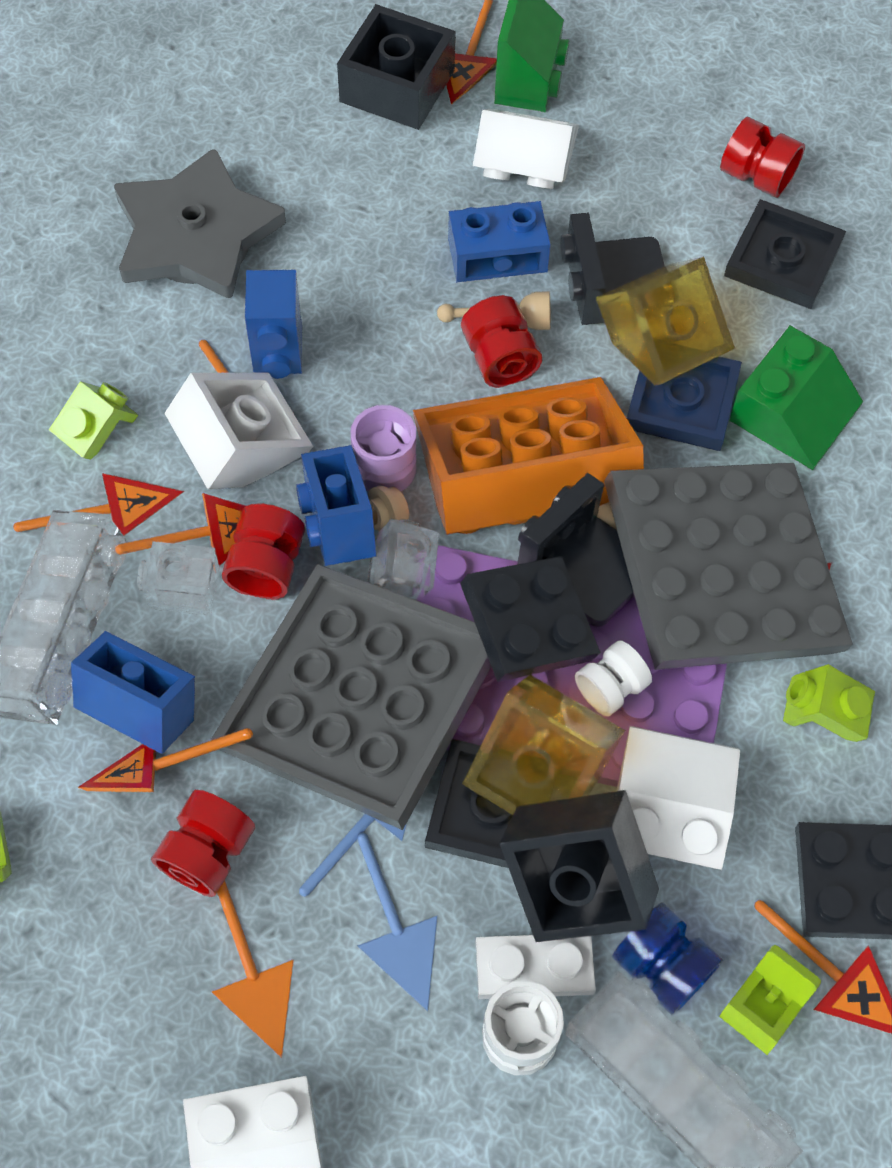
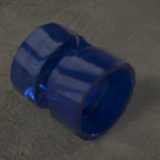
(668, 958)

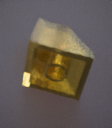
(667, 320)
(541, 748)

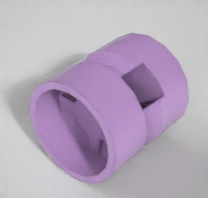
(385, 447)

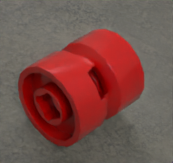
(761, 156)
(501, 341)
(263, 551)
(206, 838)

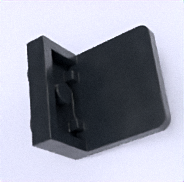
(603, 264)
(587, 548)

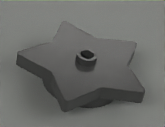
(193, 226)

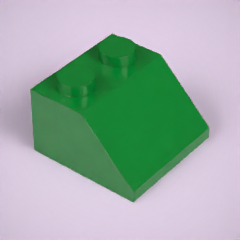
(529, 54)
(797, 398)

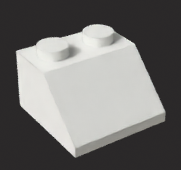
(524, 146)
(236, 427)
(681, 794)
(254, 1127)

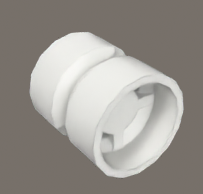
(522, 1027)

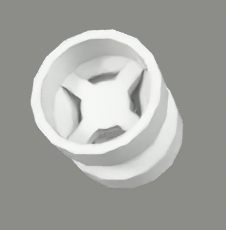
(613, 678)

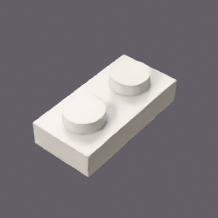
(559, 965)

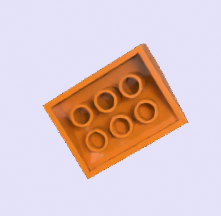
(516, 450)

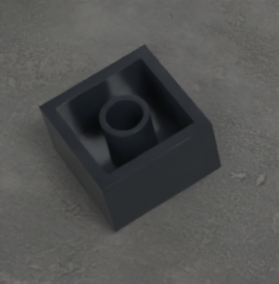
(396, 66)
(580, 867)

